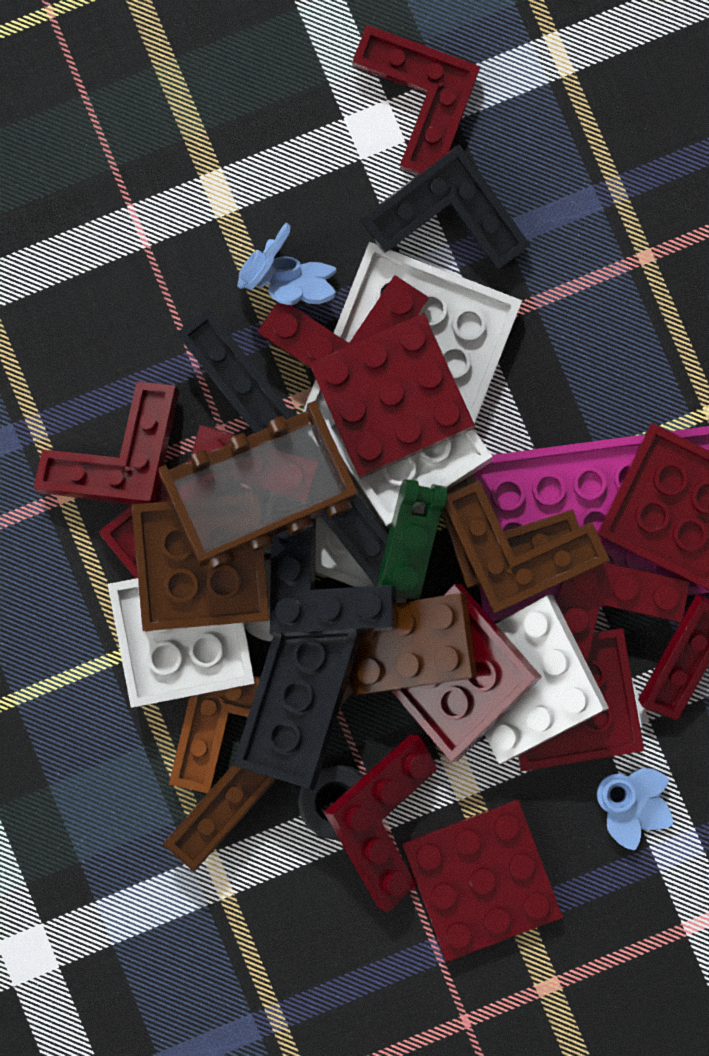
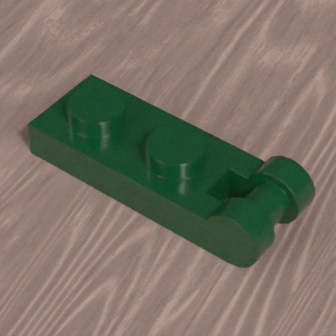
(411, 538)

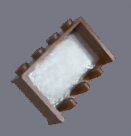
(259, 487)

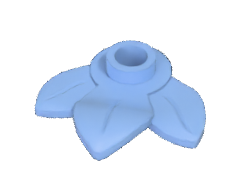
(259, 267)
(300, 281)
(638, 809)

